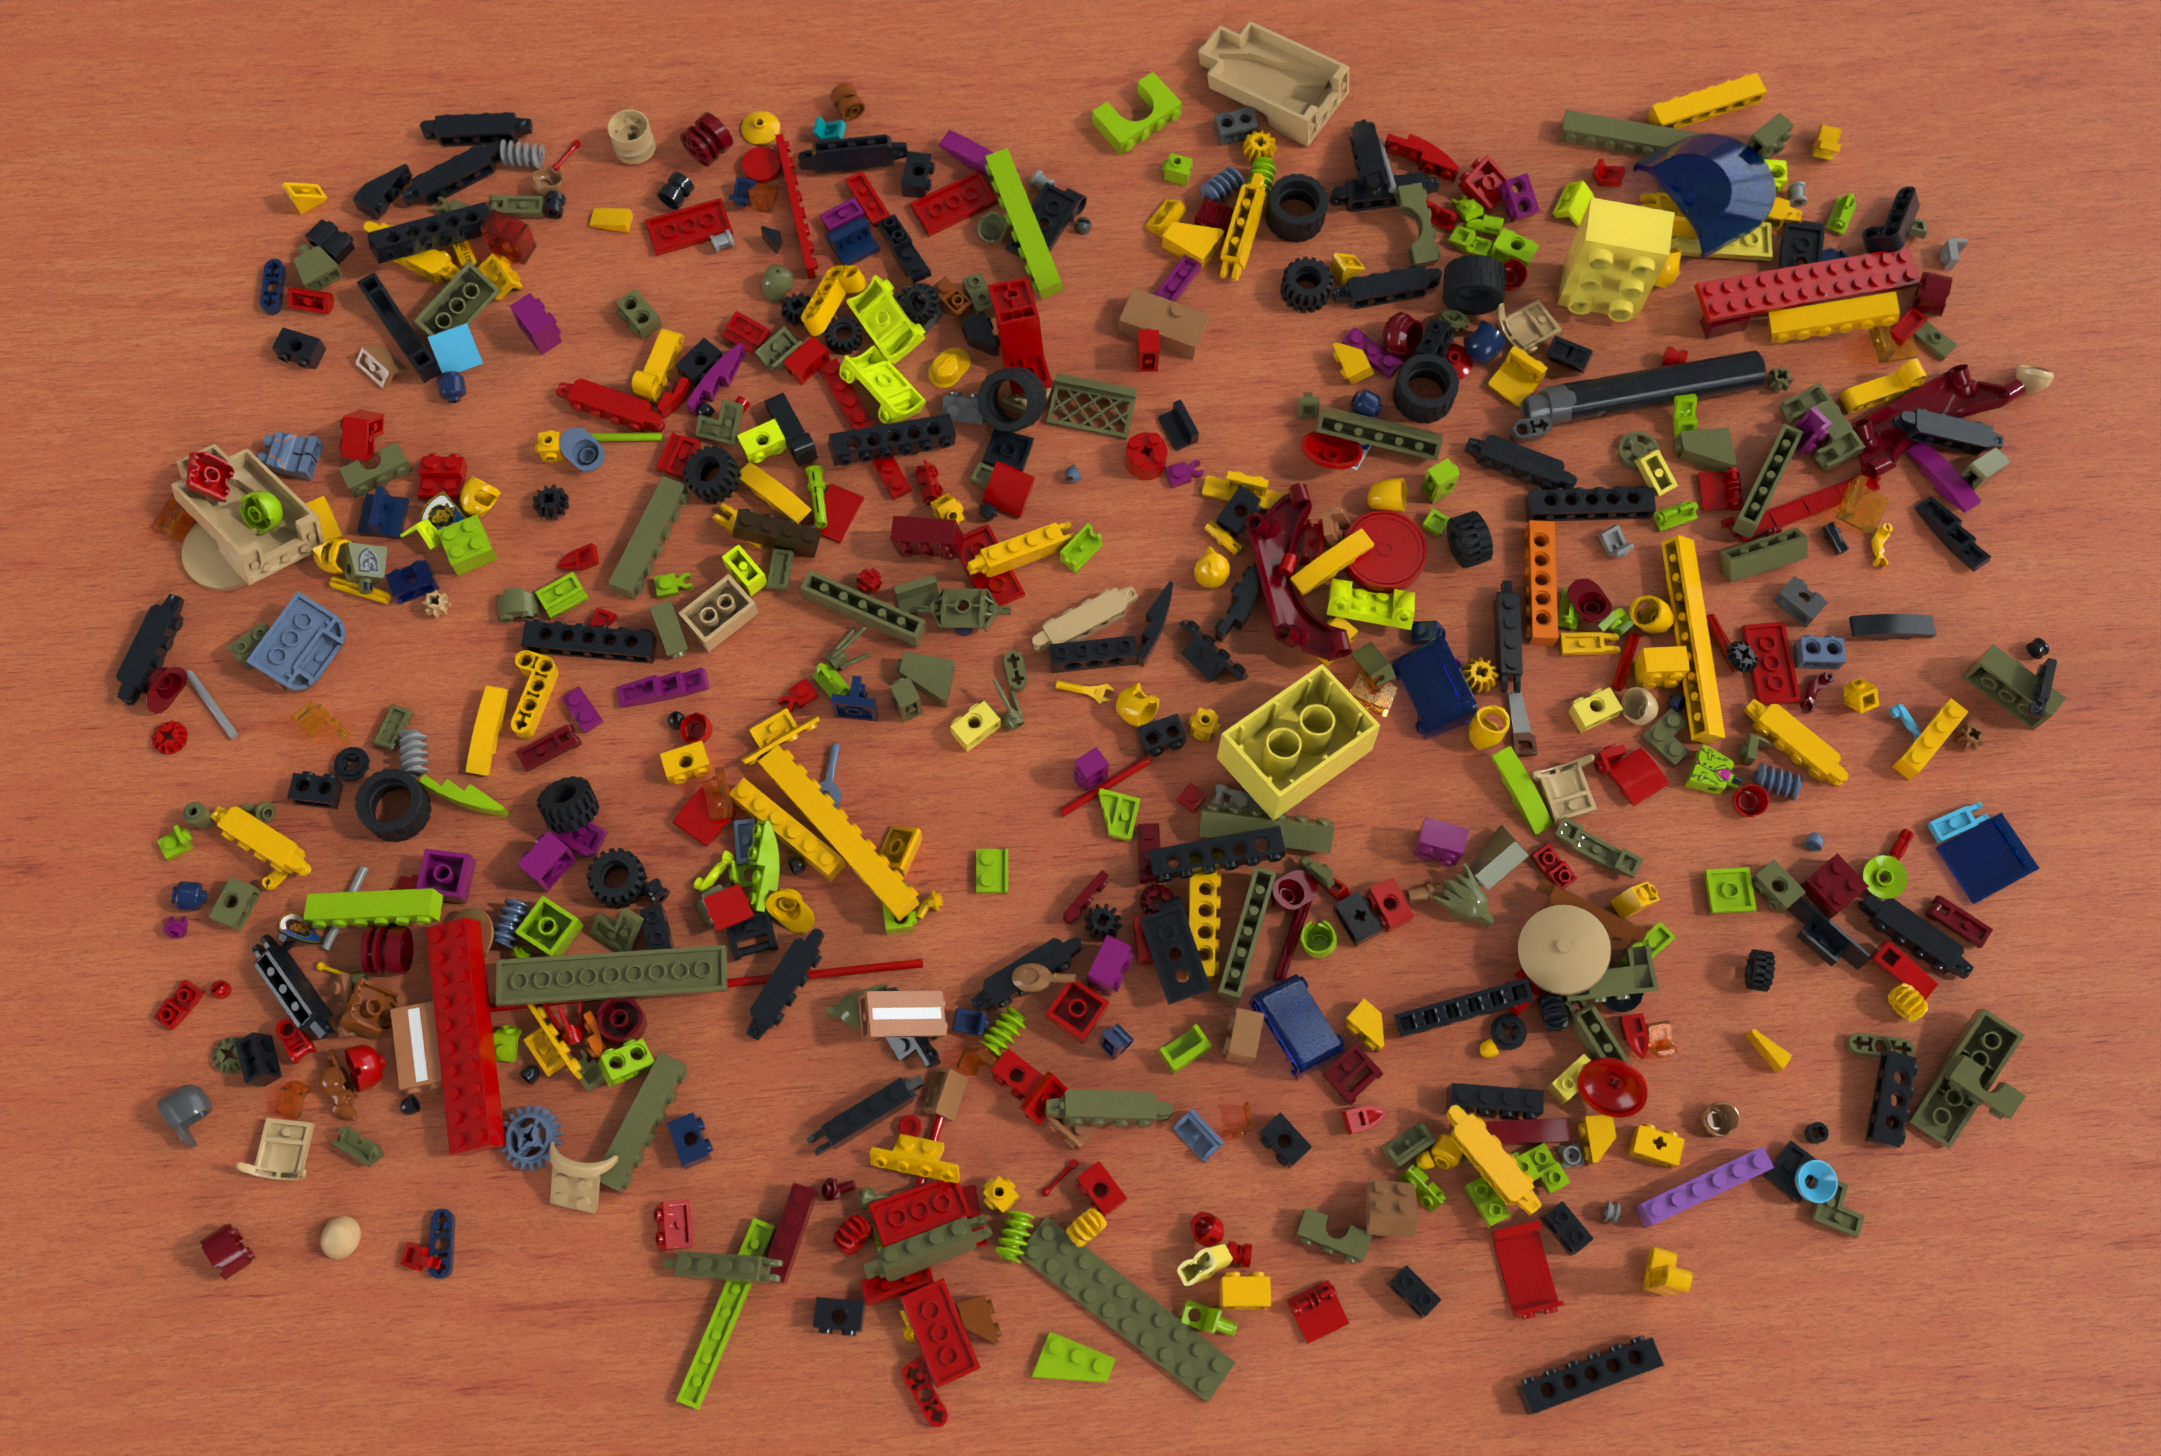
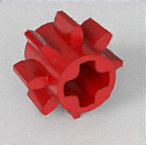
(869, 581)

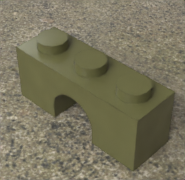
(392, 466)
(1965, 1076)
(1313, 1231)

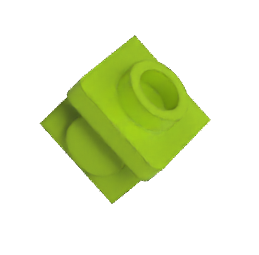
(1618, 621)
(176, 843)

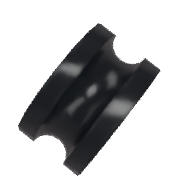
(2038, 648)
(1809, 1134)

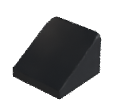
(772, 238)

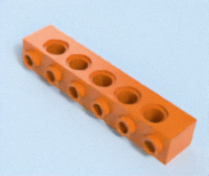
(1544, 534)

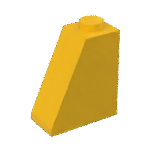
(1192, 240)

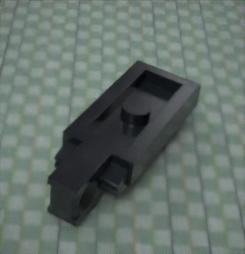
(2043, 689)

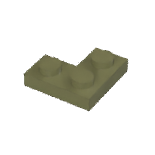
(722, 429)
(1662, 740)
(619, 934)
(1836, 1217)

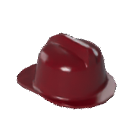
(1589, 600)
(164, 688)
(1293, 890)

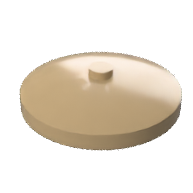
(206, 564)
(1564, 950)

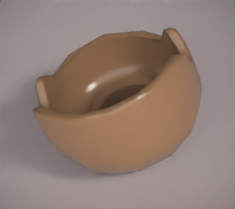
(547, 180)
(1720, 1119)

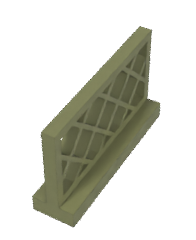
(1098, 390)

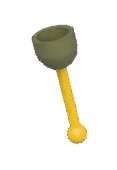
(353, 977)

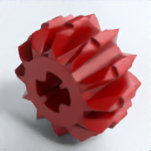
(852, 1234)

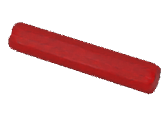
(1719, 636)
(1625, 661)

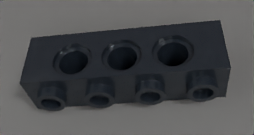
(1093, 654)
(1882, 1108)

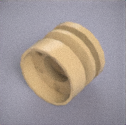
(631, 136)

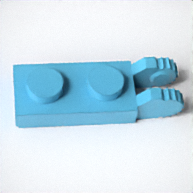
(1956, 823)

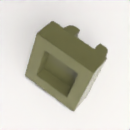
(1308, 406)

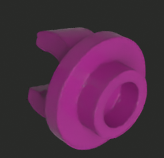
(176, 929)

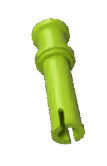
(816, 488)

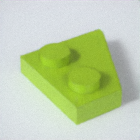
(1119, 813)

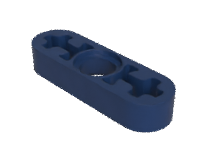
(268, 279)
(434, 1236)

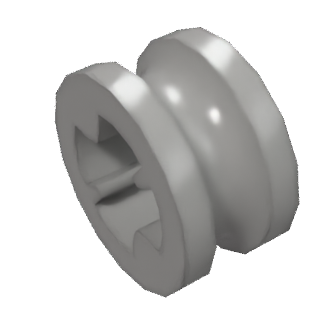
(1611, 1212)

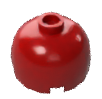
(364, 1066)

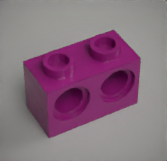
(1524, 197)
(1090, 769)

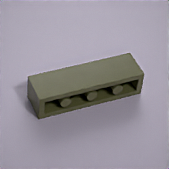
(1763, 554)

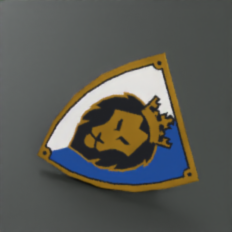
(442, 511)
(294, 929)

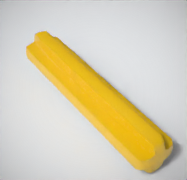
(353, 588)

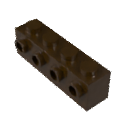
(776, 532)

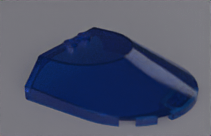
(1716, 185)

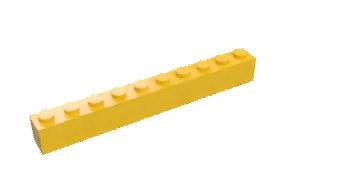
(1692, 631)
(839, 833)

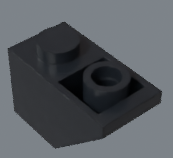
(979, 333)

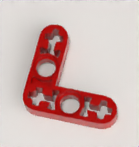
(924, 1373)

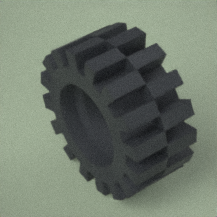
(931, 301)
(847, 344)
(1759, 970)

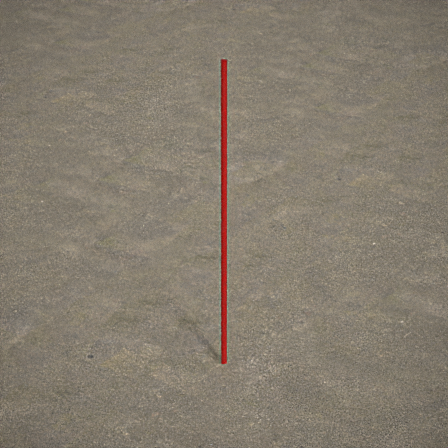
(762, 979)

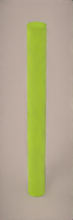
(627, 436)

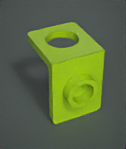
(736, 874)

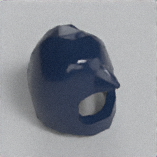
(1484, 343)

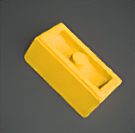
(1168, 212)

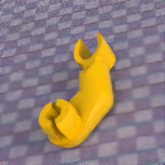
(1877, 543)
(274, 879)

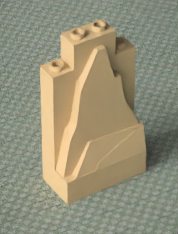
(1277, 77)
(247, 552)

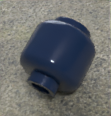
(451, 386)
(1366, 403)
(188, 896)

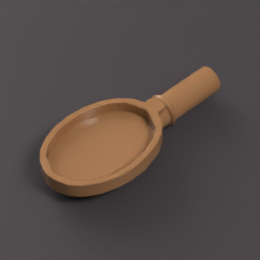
(1036, 977)

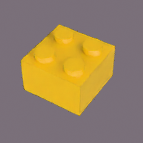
(1660, 667)
(1244, 1292)

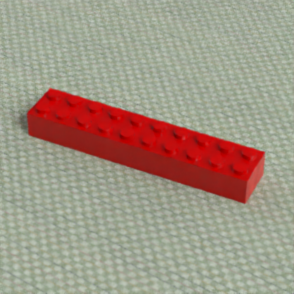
(465, 1037)

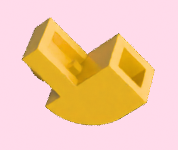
(1826, 142)

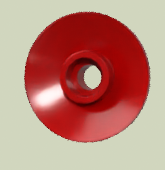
(1462, 364)

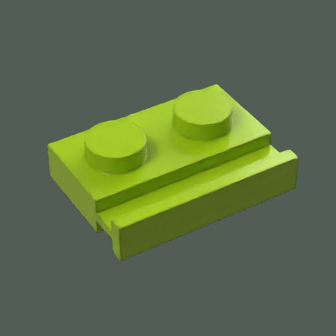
(562, 595)
(991, 871)

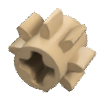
(431, 606)

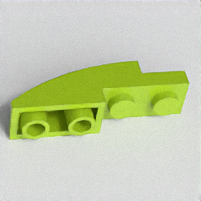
(765, 857)

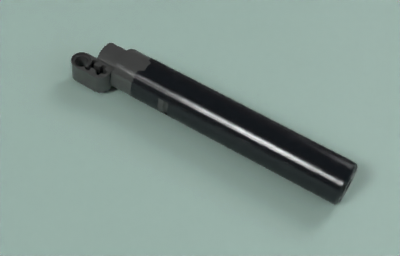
(1637, 391)

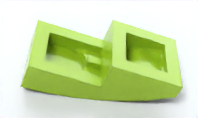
(1469, 243)
(1684, 413)

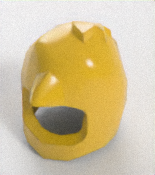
(1670, 269)
(1388, 495)
(477, 497)
(328, 557)
(1211, 569)
(1655, 617)
(1136, 706)
(1485, 733)

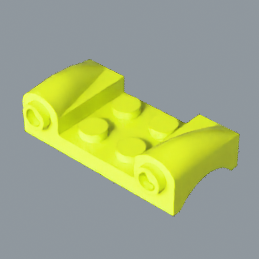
(886, 320)
(894, 393)
(1371, 607)

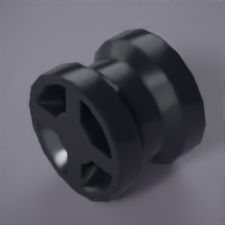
(655, 892)

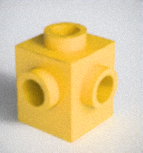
(549, 446)
(947, 508)
(1861, 695)
(1204, 724)
(1003, 1202)

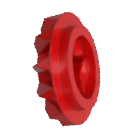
(169, 746)

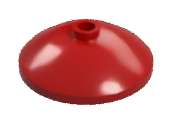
(1331, 451)
(1612, 1087)

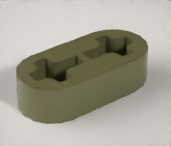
(1020, 670)

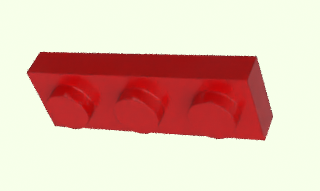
(867, 198)
(880, 1289)

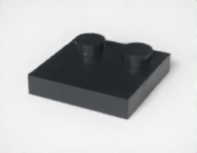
(1008, 449)

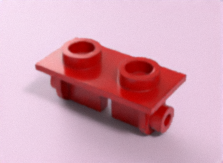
(1441, 216)
(927, 475)

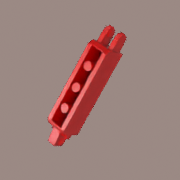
(611, 405)

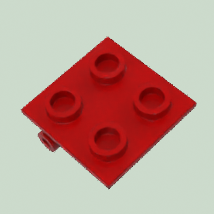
(1721, 490)
(1318, 1311)

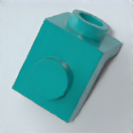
(829, 130)

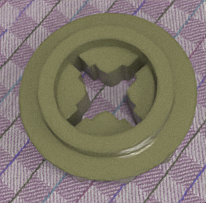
(1456, 318)
(219, 1057)

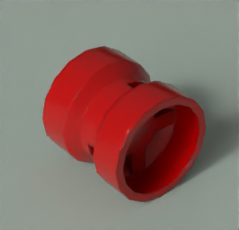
(1672, 357)
(1240, 1253)

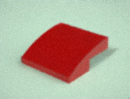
(1008, 489)
(1637, 776)
(696, 822)

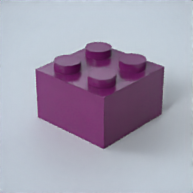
(536, 323)
(1440, 842)
(547, 861)
(447, 873)
(1108, 966)

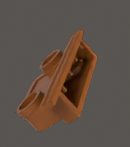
(1618, 929)

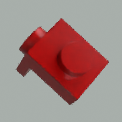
(1608, 175)
(1608, 754)

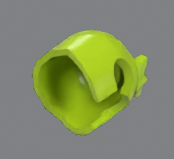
(1319, 939)

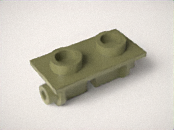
(361, 1149)

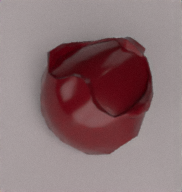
(1402, 334)

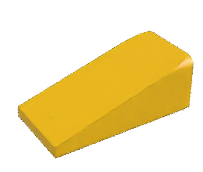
(612, 219)
(327, 520)
(1771, 1052)

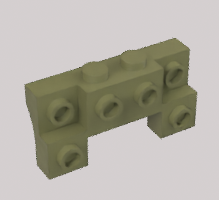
(1841, 440)
(1622, 981)

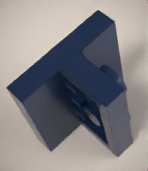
(852, 241)
(383, 515)
(856, 704)

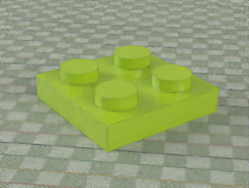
(1729, 890)

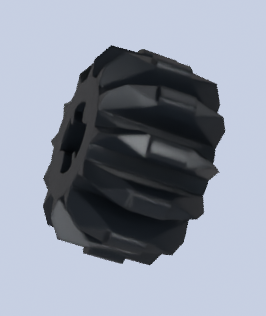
(793, 308)
(556, 496)
(1095, 916)
(1553, 1012)

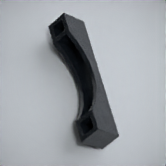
(399, 327)

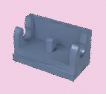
(1198, 1135)

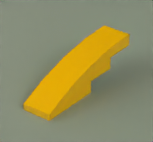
(773, 493)
(1331, 562)
(486, 730)

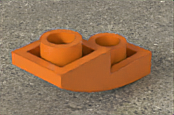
(597, 1040)

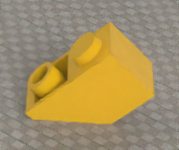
(1354, 362)
(1635, 899)
(1367, 1023)
(1597, 1135)

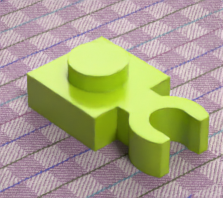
(1467, 208)
(669, 585)

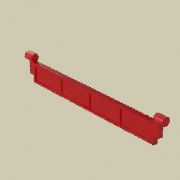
(1802, 507)

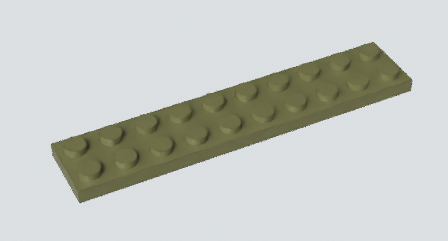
(611, 975)
(1127, 1310)

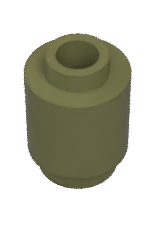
(197, 815)

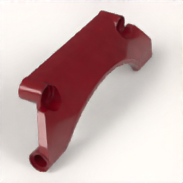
(1949, 393)
(1287, 609)

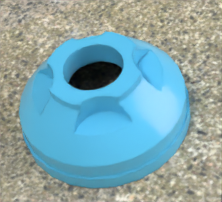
(1825, 1181)

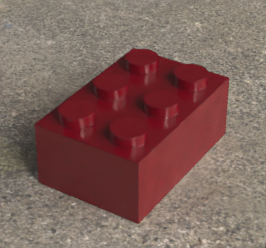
(926, 537)

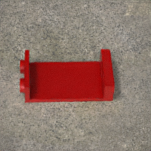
(1525, 1270)

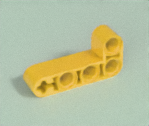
(829, 295)
(652, 381)
(1885, 388)
(530, 696)
(1663, 1275)

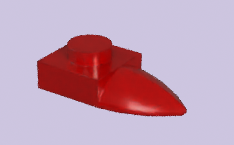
(580, 558)
(1635, 1033)
(1362, 1118)

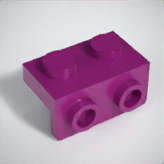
(1814, 427)
(585, 840)

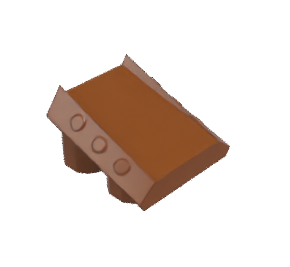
(369, 1009)

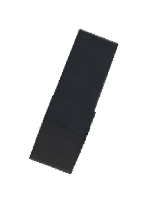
(1897, 226)
(797, 440)

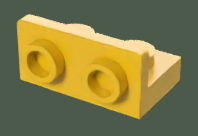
(500, 273)

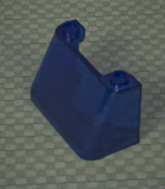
(1435, 687)
(1297, 1025)

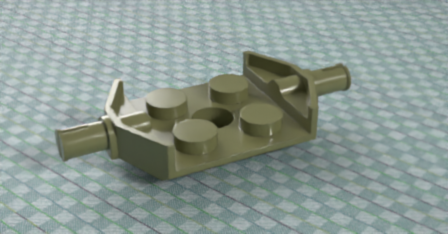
(980, 613)

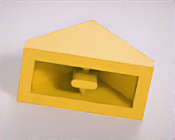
(304, 195)
(1345, 267)

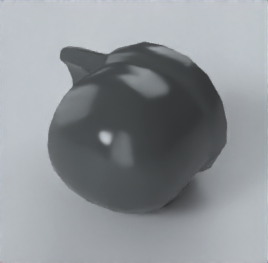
(184, 1108)

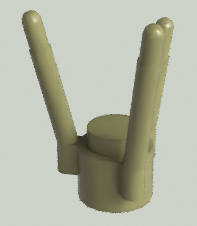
(837, 657)
(1012, 718)

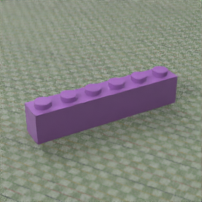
(1704, 1187)

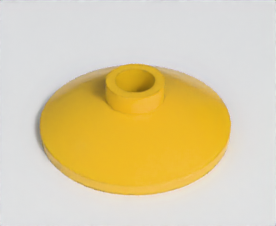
(760, 134)

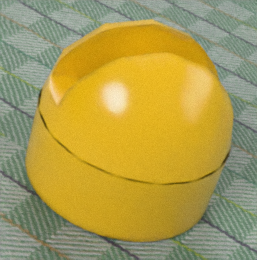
(1488, 1049)
(1425, 1160)

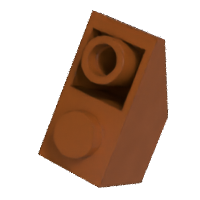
(952, 299)
(977, 1318)

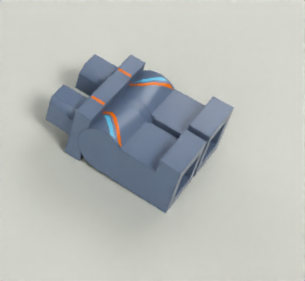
(291, 455)

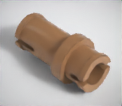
(1425, 893)

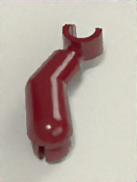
(1814, 686)

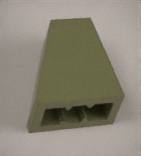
(1706, 448)
(1985, 468)
(669, 629)
(929, 675)
(1497, 858)

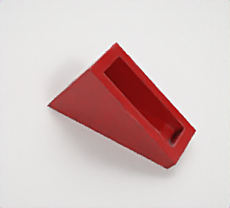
(1338, 890)

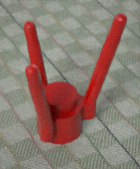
(570, 1033)

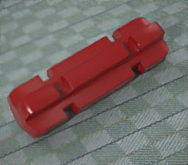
(1901, 844)

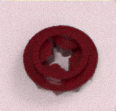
(1147, 905)

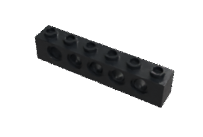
(427, 233)
(900, 432)
(1582, 511)
(555, 645)
(1270, 837)
(1464, 1008)
(1647, 1359)

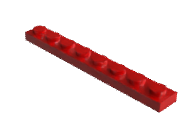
(798, 212)
(859, 418)

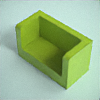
(1185, 1049)

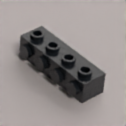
(1496, 1100)

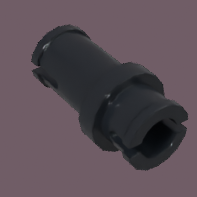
(1835, 538)

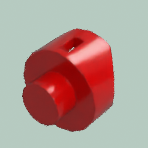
(1209, 1232)

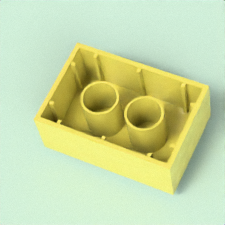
(1615, 259)
(1297, 741)

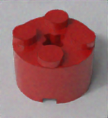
(1146, 455)

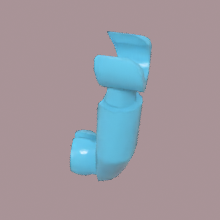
(1900, 711)

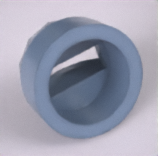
(1072, 474)
(1814, 842)

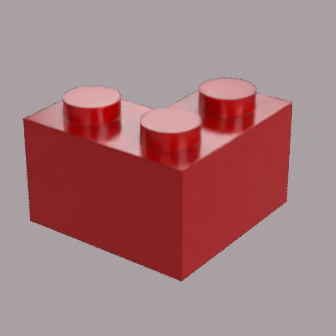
(359, 434)

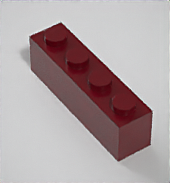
(791, 1229)

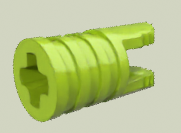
(1486, 224)

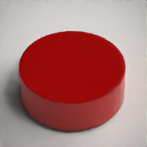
(910, 1126)

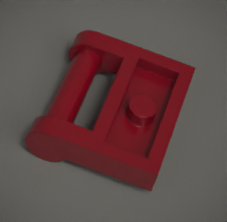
(1348, 1067)

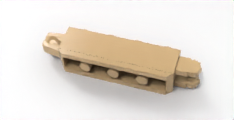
(1086, 619)

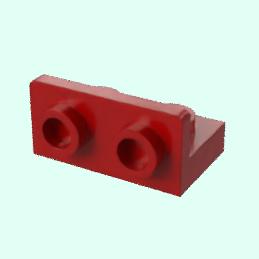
(1047, 1088)
(674, 1225)

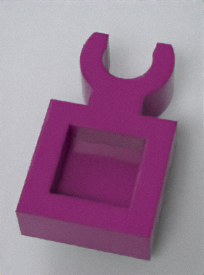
(1180, 474)

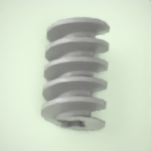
(521, 155)
(412, 752)

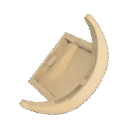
(1527, 326)
(1566, 789)
(282, 1151)
(576, 1183)

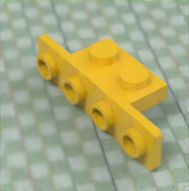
(1225, 489)
(774, 731)
(546, 1047)
(916, 1157)

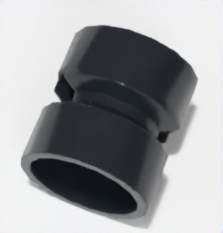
(675, 191)

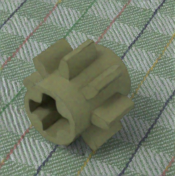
(1779, 379)

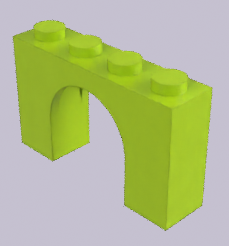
(1126, 134)

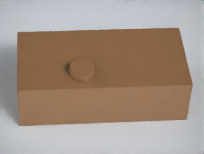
(1178, 325)

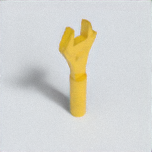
(1095, 692)

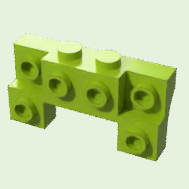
(1537, 1163)

